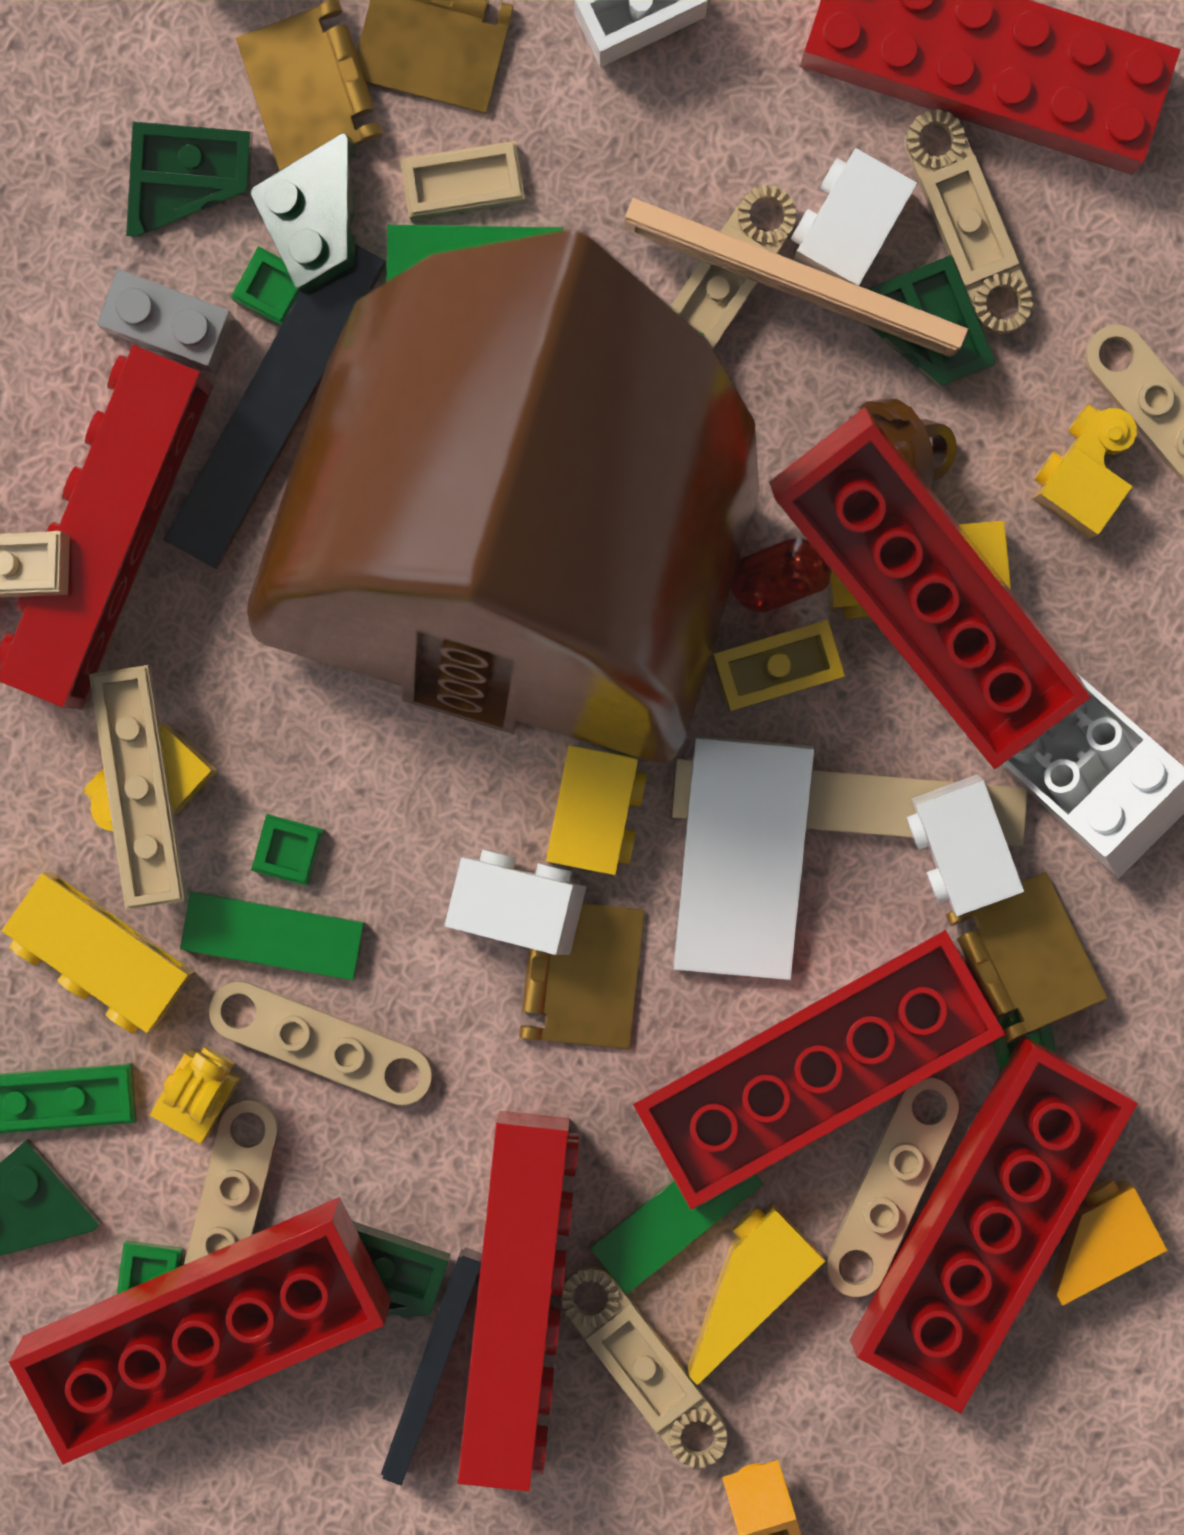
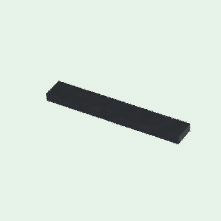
(268, 413)

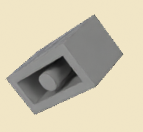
(166, 321)

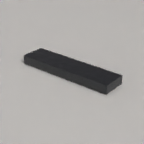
(431, 1366)

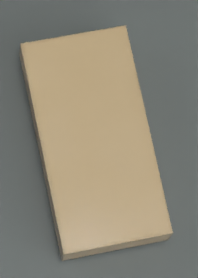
(462, 180)

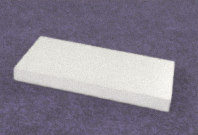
(743, 857)

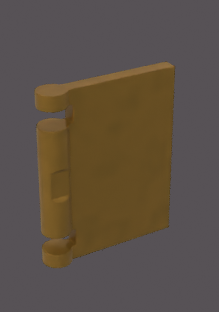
(434, 49)
(307, 83)
(1029, 958)
(592, 989)

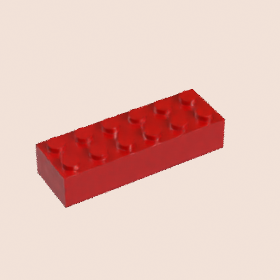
(1004, 69)
(110, 525)
(928, 588)
(818, 1069)
(992, 1224)
(513, 1301)
(201, 1331)

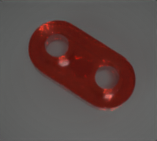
(780, 575)

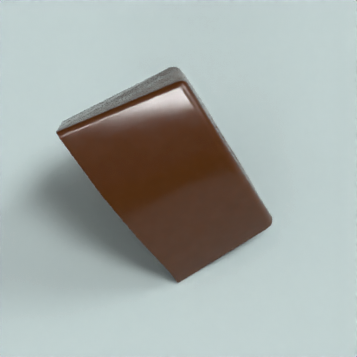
(518, 498)

